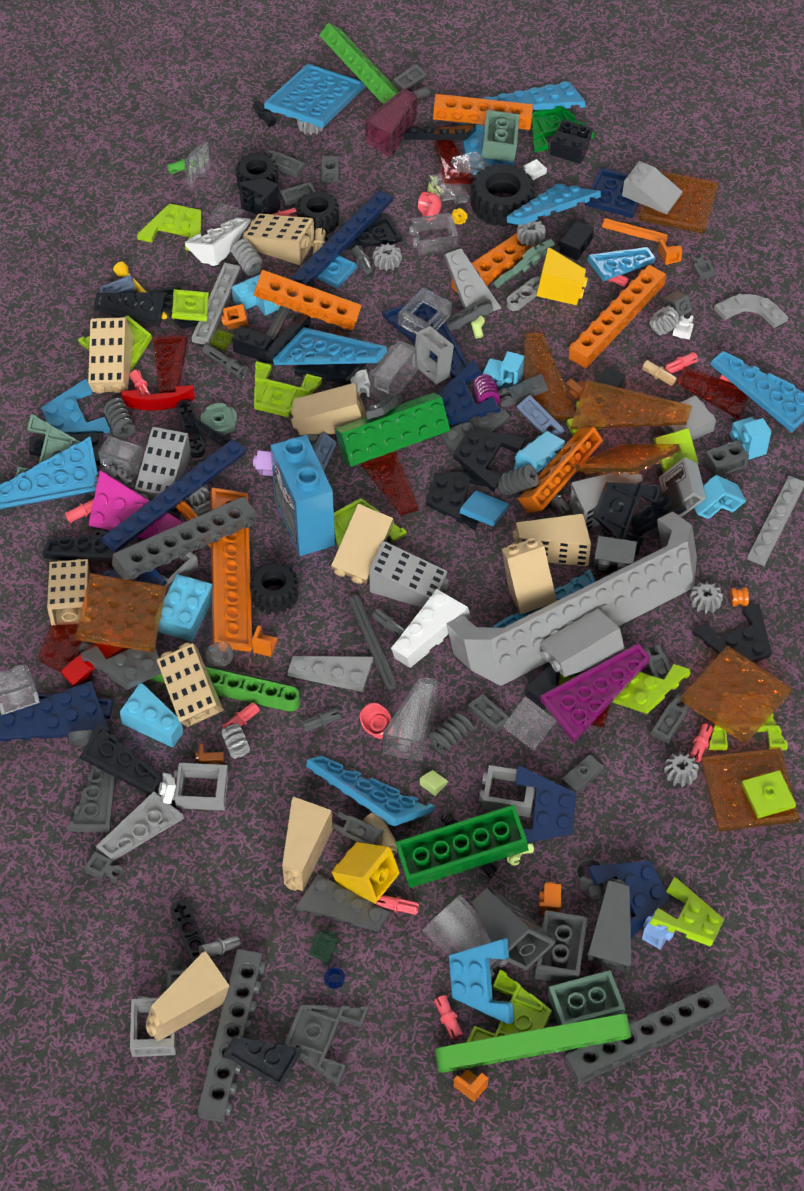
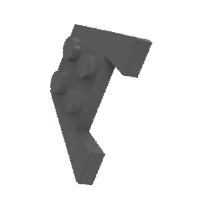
(126, 668)
(314, 1032)

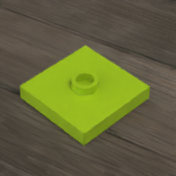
(190, 305)
(686, 446)
(768, 794)

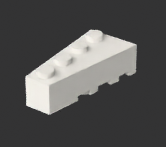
(428, 628)

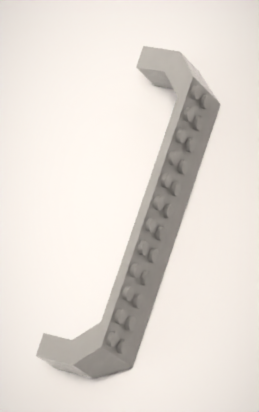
(621, 596)

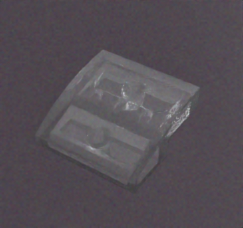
(197, 163)
(449, 191)
(529, 723)

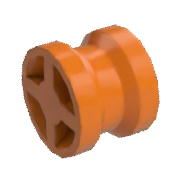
(739, 596)

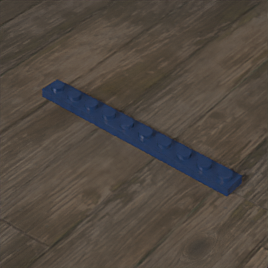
(343, 238)
(173, 495)

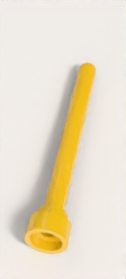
(121, 270)

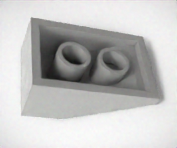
(651, 188)

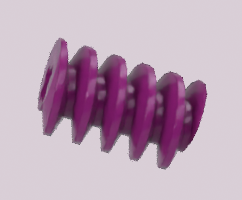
(485, 388)

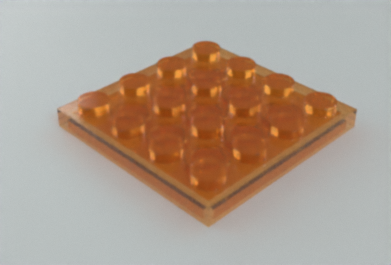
(691, 209)
(627, 458)
(121, 612)
(736, 694)
(727, 796)

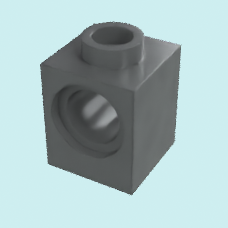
(330, 168)
(679, 302)

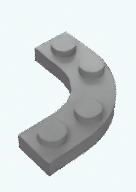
(751, 303)

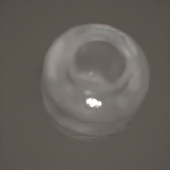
(219, 654)

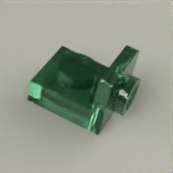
(324, 945)

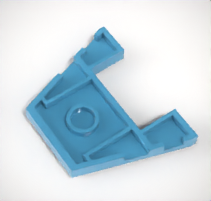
(66, 415)
(472, 979)

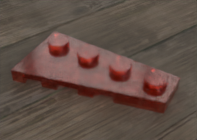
(715, 391)

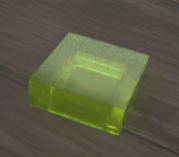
(221, 339)

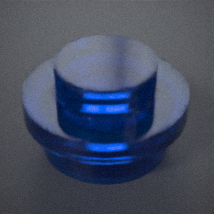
(334, 978)

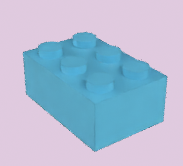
(185, 607)

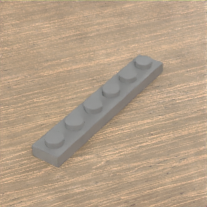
(216, 303)
(776, 521)

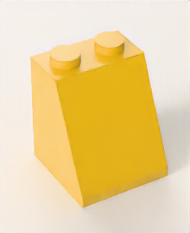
(561, 279)
(367, 870)

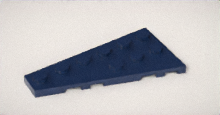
(426, 312)
(55, 716)

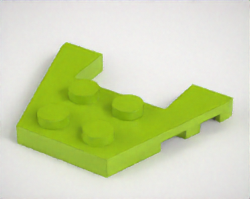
(174, 220)
(141, 341)
(277, 396)
(343, 517)
(648, 691)
(775, 738)
(696, 918)
(528, 1011)

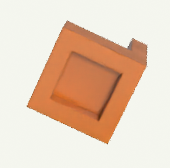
(669, 254)
(263, 643)
(470, 1084)

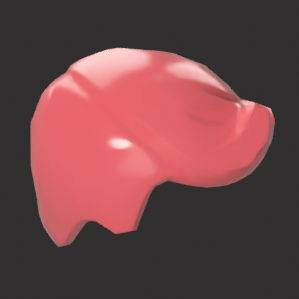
(429, 204)
(375, 719)

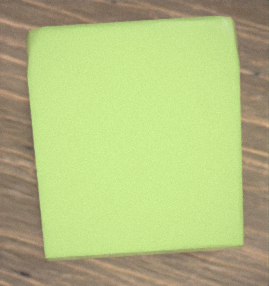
(433, 782)

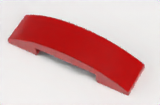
(157, 401)
(79, 670)

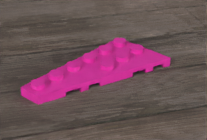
(117, 502)

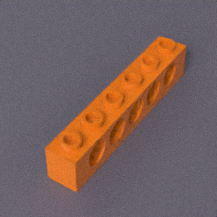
(475, 109)
(499, 260)
(316, 300)
(560, 469)

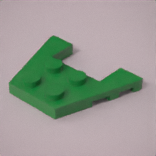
(546, 123)

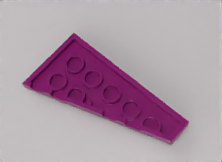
(586, 696)

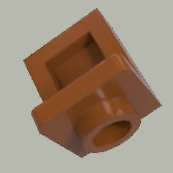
(575, 389)
(209, 758)

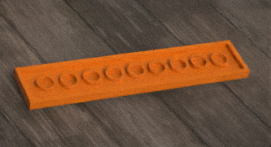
(231, 581)

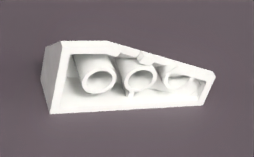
(218, 242)

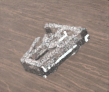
(469, 163)

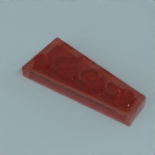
(446, 151)
(169, 361)
(392, 482)

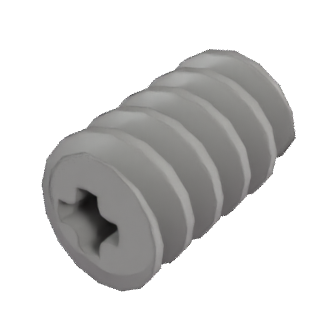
(247, 257)

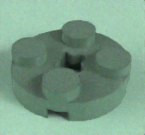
(227, 415)

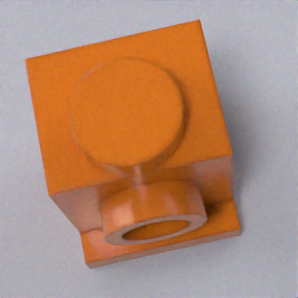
(234, 312)
(550, 898)

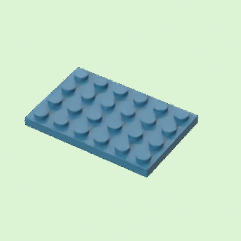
(314, 95)

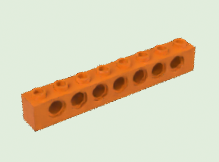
(616, 316)

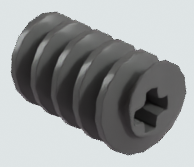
(119, 418)
(518, 480)
(449, 731)

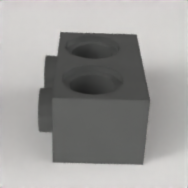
(726, 458)

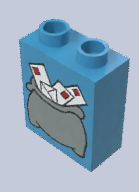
(303, 495)

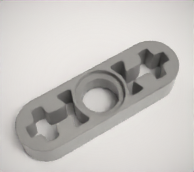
(523, 300)

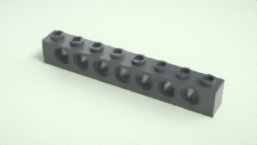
(183, 539)
(244, 963)
(710, 995)

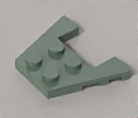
(531, 257)
(54, 443)

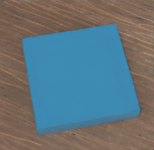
(338, 272)
(484, 508)

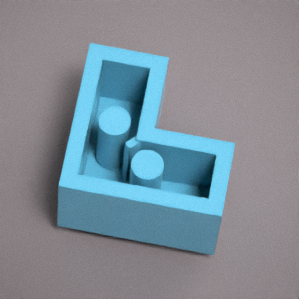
(244, 292)
(506, 372)
(753, 436)
(720, 494)

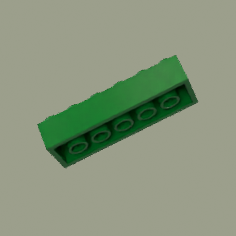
(392, 431)
(462, 846)

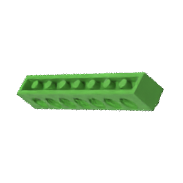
(358, 63)

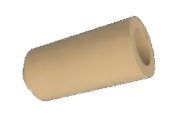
(387, 839)

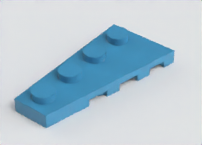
(620, 262)

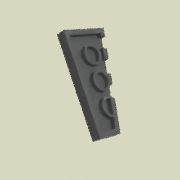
(383, 406)
(490, 422)
(96, 804)
(336, 902)

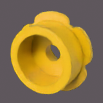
(459, 219)

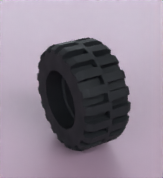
(500, 180)

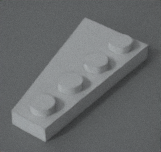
(467, 280)
(333, 670)
(139, 826)

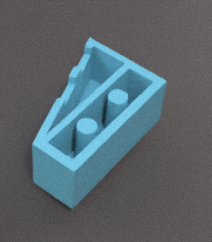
(539, 452)
(151, 717)

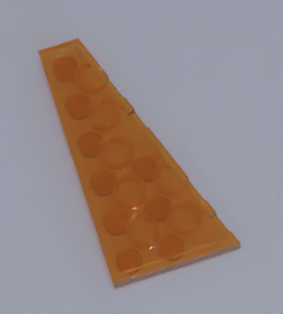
(539, 361)
(618, 408)

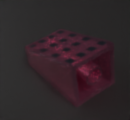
(390, 121)

